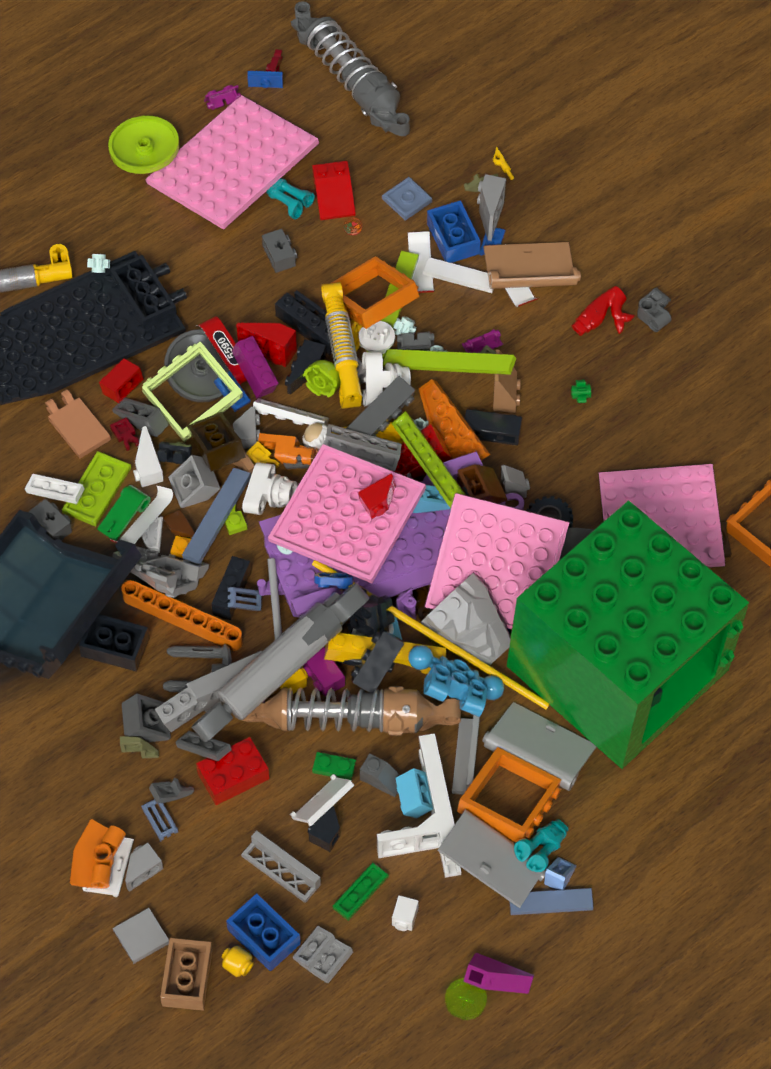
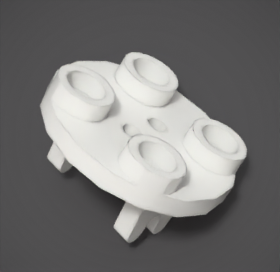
(381, 332)

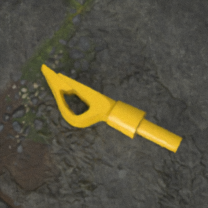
(501, 162)

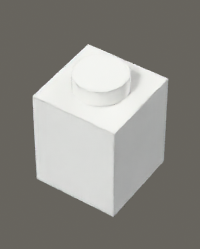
(405, 913)

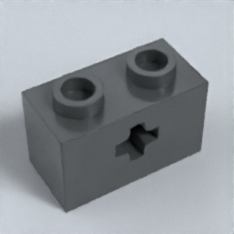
(279, 250)
(52, 520)

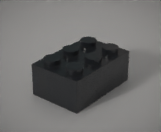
(115, 642)

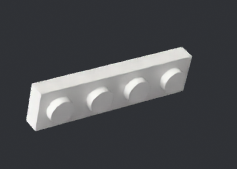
(283, 412)

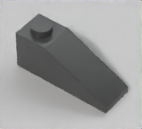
(142, 415)

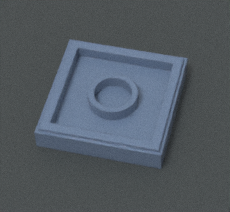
(407, 198)

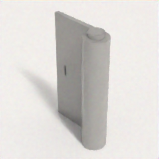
(540, 743)
(489, 858)

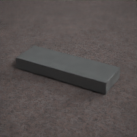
(211, 749)

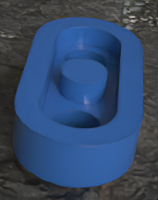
(325, 579)

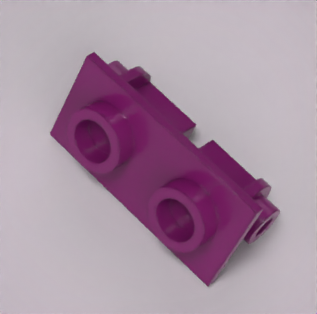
(215, 98)
(477, 344)

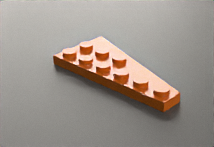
(449, 422)

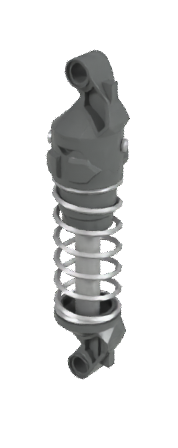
(368, 85)

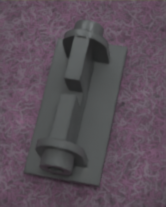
(424, 341)

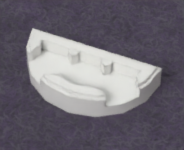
(153, 535)

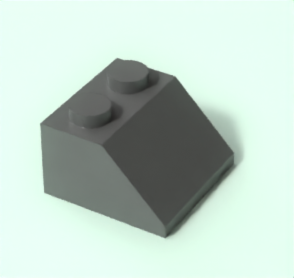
(142, 720)

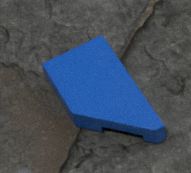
(496, 240)

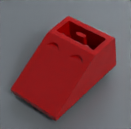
(274, 340)
(408, 463)

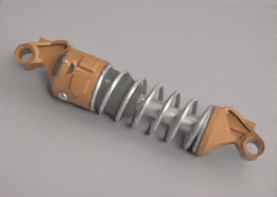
(389, 710)

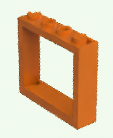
(405, 294)
(744, 536)
(524, 769)

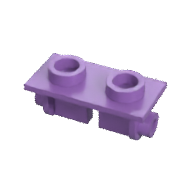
(407, 603)

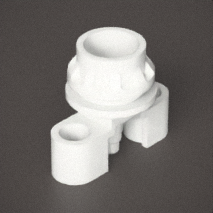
(376, 378)
(269, 487)

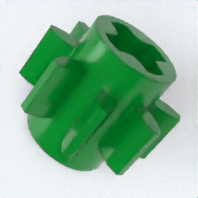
(581, 391)

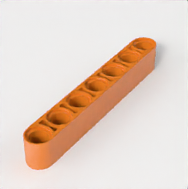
(177, 608)

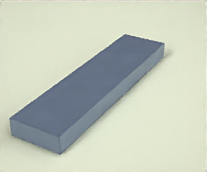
(555, 901)

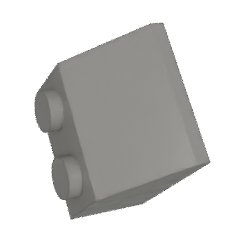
(193, 482)

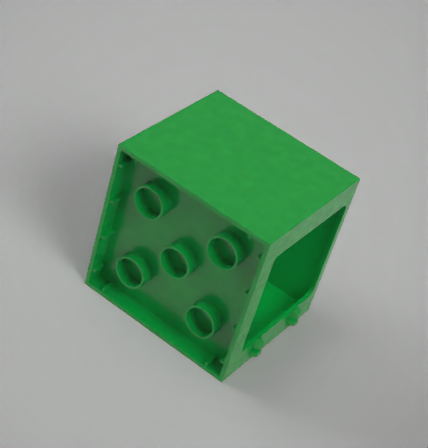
(617, 625)

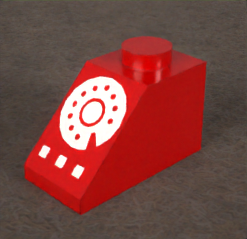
(378, 496)

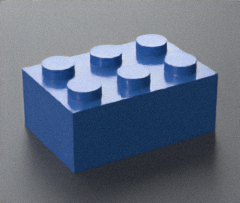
(453, 232)
(263, 932)

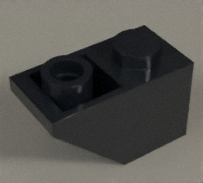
(325, 830)

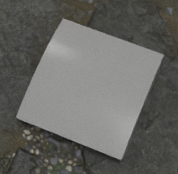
(322, 954)

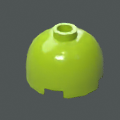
(322, 378)

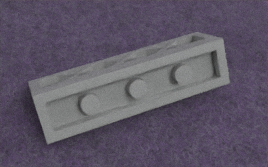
(362, 447)
(465, 754)
(286, 861)

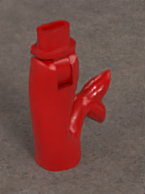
(596, 311)

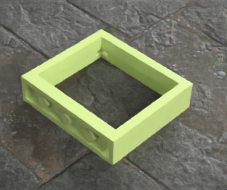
(178, 363)

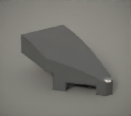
(168, 791)

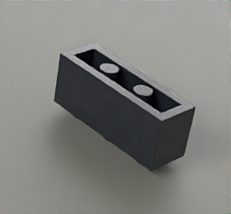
(495, 426)
(236, 576)
(376, 660)

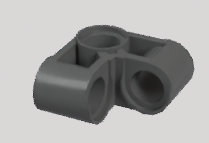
(652, 310)

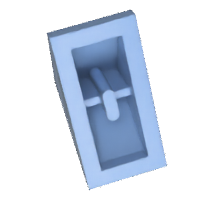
(559, 874)

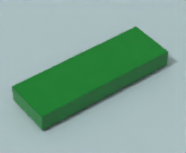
(360, 891)

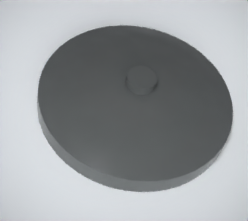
(196, 378)

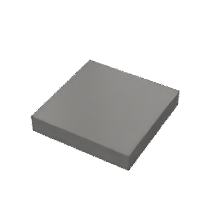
(141, 935)

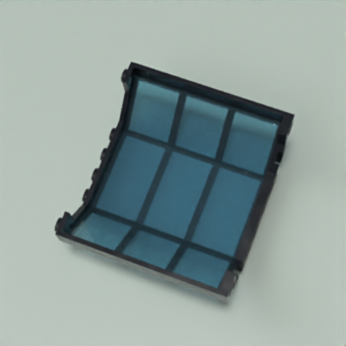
(51, 594)

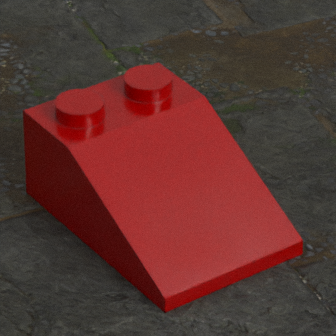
(333, 190)

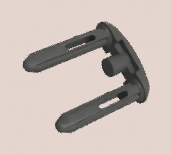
(197, 652)

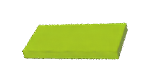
(100, 485)

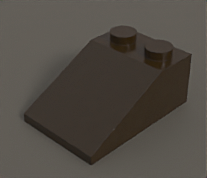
(217, 441)

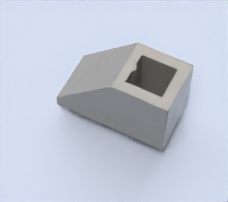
(246, 428)

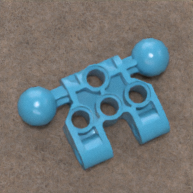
(455, 680)

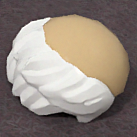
(315, 435)

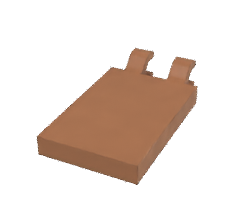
(77, 425)

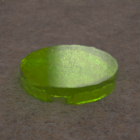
(465, 1000)

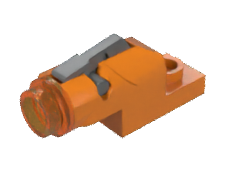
(288, 450)

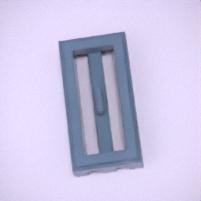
(233, 598)
(167, 832)

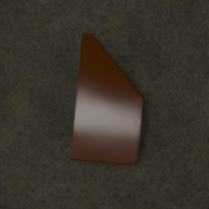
(178, 524)

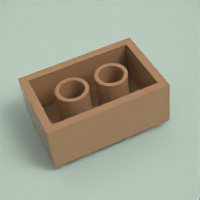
(186, 974)

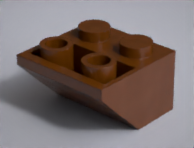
(481, 483)

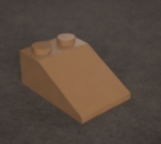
(505, 391)

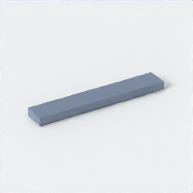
(216, 515)

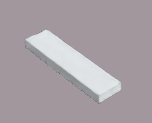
(457, 274)

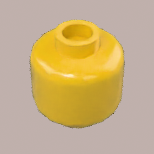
(237, 961)

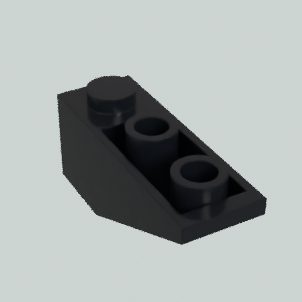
(307, 354)

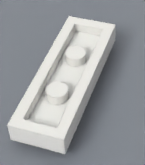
(54, 488)

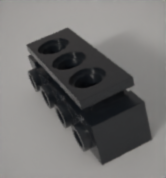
(304, 318)

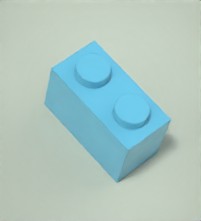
(414, 793)

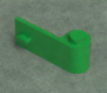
(123, 511)

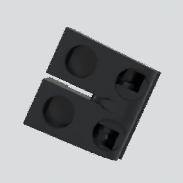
(373, 615)

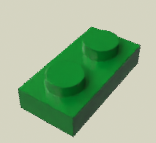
(330, 764)

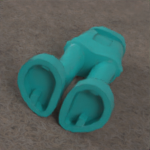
(295, 207)
(548, 836)

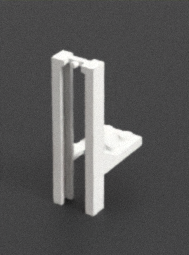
(436, 826)

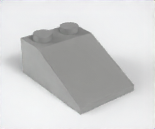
(491, 202)

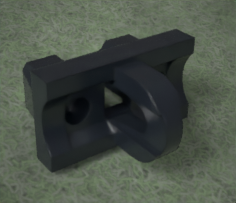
(166, 450)

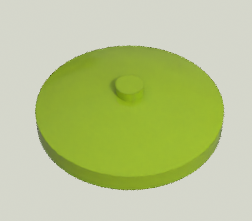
(143, 144)

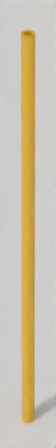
(452, 647)

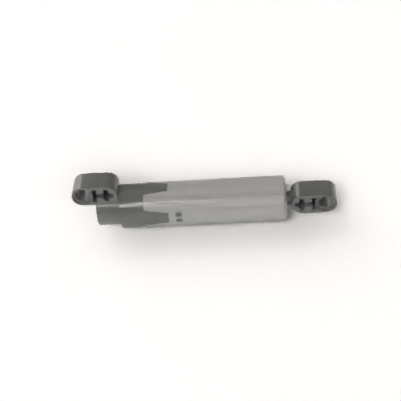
(280, 660)

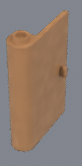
(530, 265)

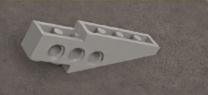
(199, 695)

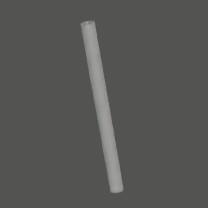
(274, 597)

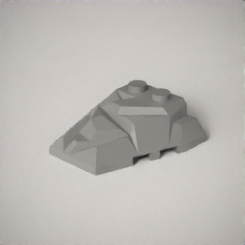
(167, 573)
(471, 621)

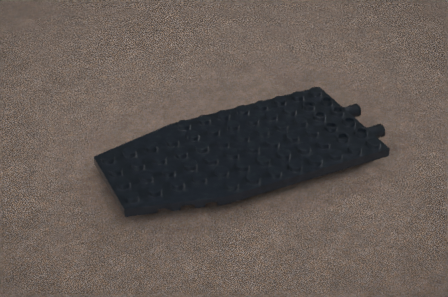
(85, 327)

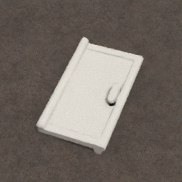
(323, 800)
(120, 862)

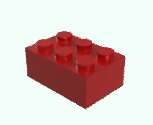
(234, 772)

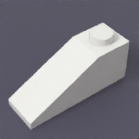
(147, 464)

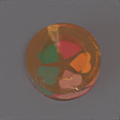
(352, 226)

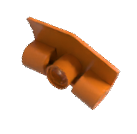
(87, 867)

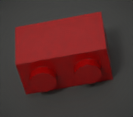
(121, 380)

